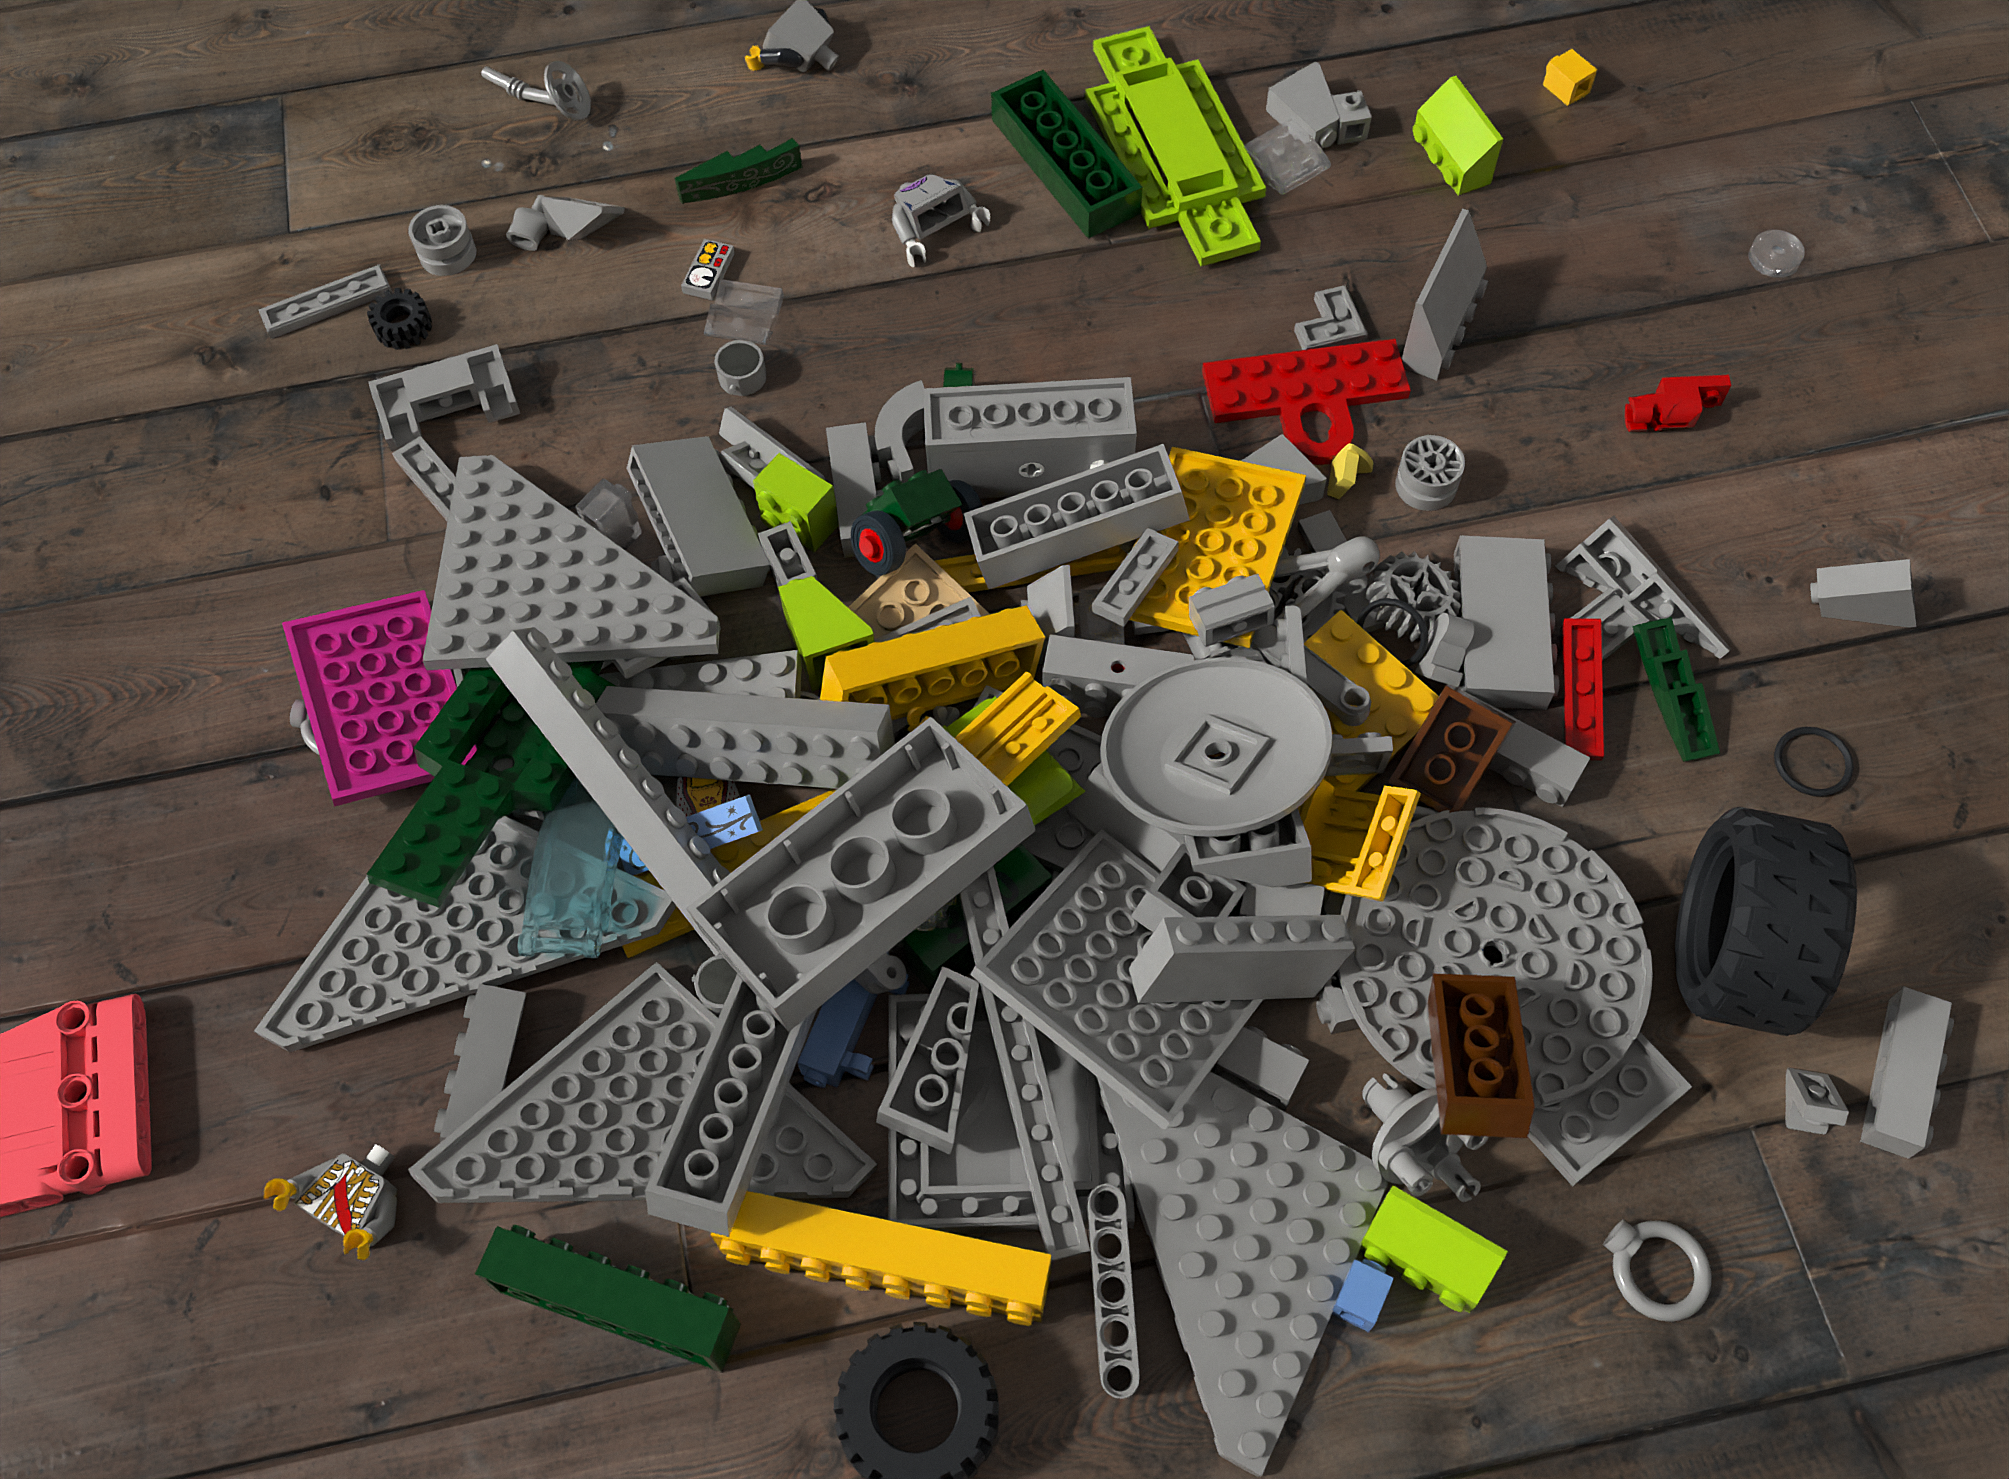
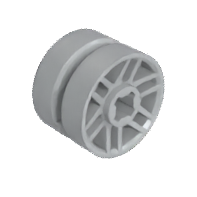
(442, 240)
(1429, 472)

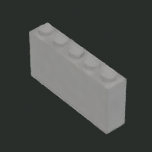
(698, 515)
(1508, 604)
(1240, 958)

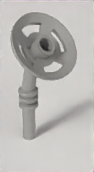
(559, 91)

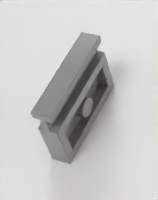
(1616, 618)

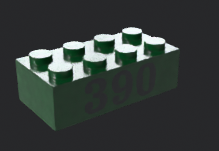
(1020, 884)

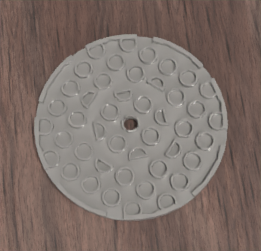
(1538, 899)

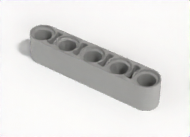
(1124, 1308)

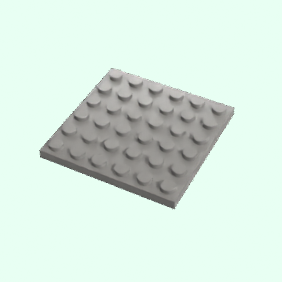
(1072, 981)

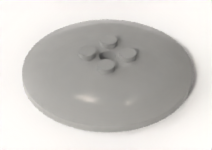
(1249, 710)

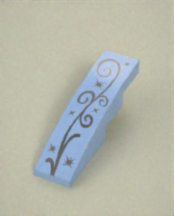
(714, 825)

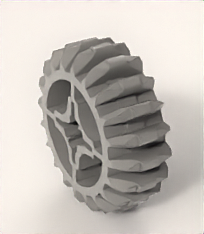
(1416, 583)

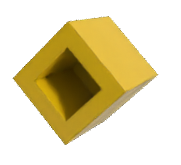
(1569, 77)

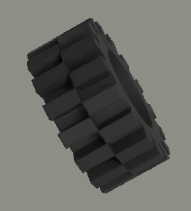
(396, 305)

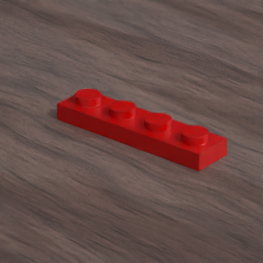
(1583, 686)

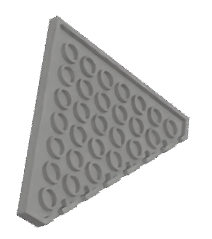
(530, 562)
(405, 956)
(603, 1105)
(1250, 1243)

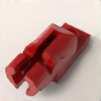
(1676, 402)

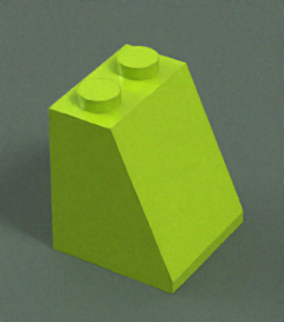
(820, 625)

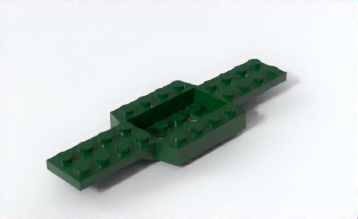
(469, 799)

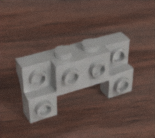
(443, 389)

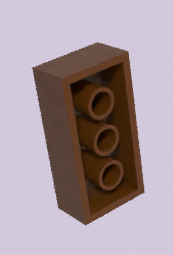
(1479, 1056)

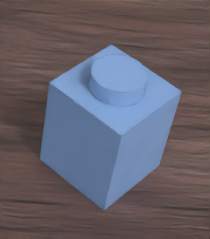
(1362, 1294)

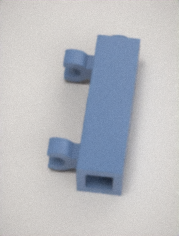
(836, 1034)

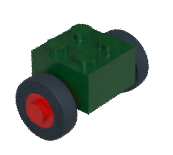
(909, 513)

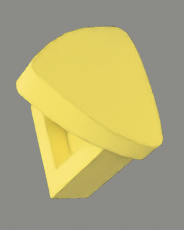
(1344, 469)

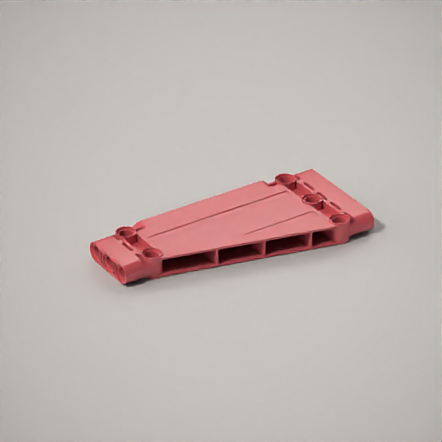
(42, 1125)

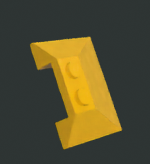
(1356, 837)

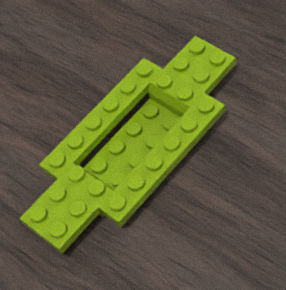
(1191, 138)

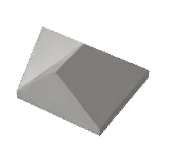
(577, 217)

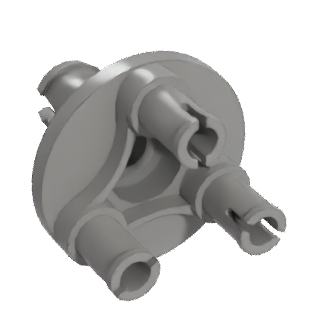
(1411, 1141)

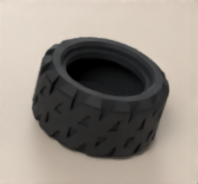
(1765, 921)

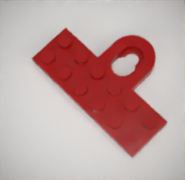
(1306, 382)

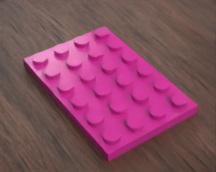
(369, 692)

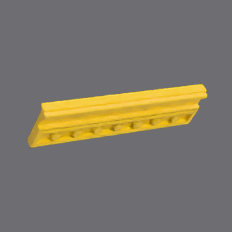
(1018, 727)

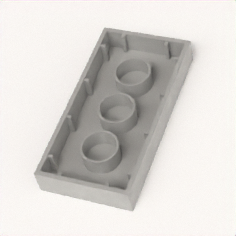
(861, 871)

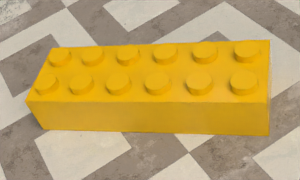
(937, 664)

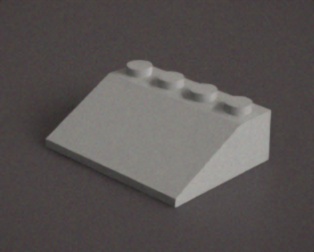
(1446, 302)
(1265, 856)

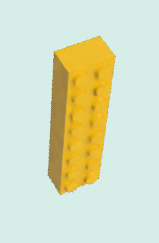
(890, 1257)

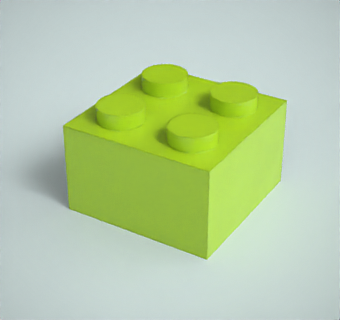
(796, 495)

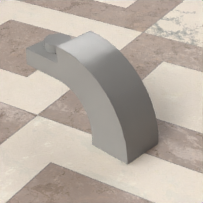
(895, 425)

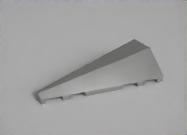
(1619, 561)

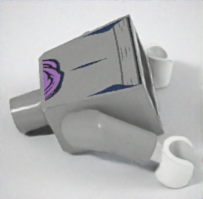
(930, 206)

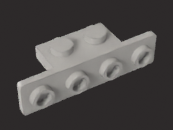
(751, 447)

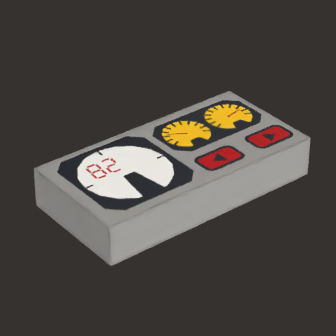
(707, 269)

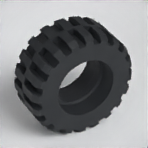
(904, 1352)

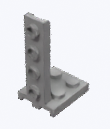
(1349, 756)

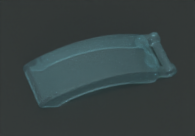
(571, 877)

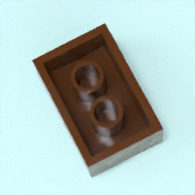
(1452, 750)

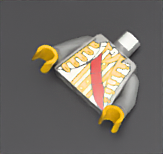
(344, 1197)

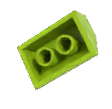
(1458, 137)
(1431, 1250)

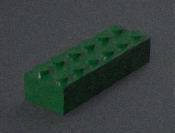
(1066, 153)
(609, 1297)

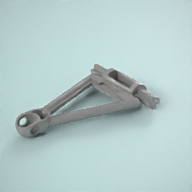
(1344, 565)

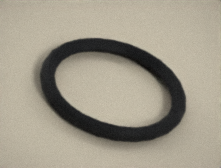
(1412, 611)
(1807, 790)

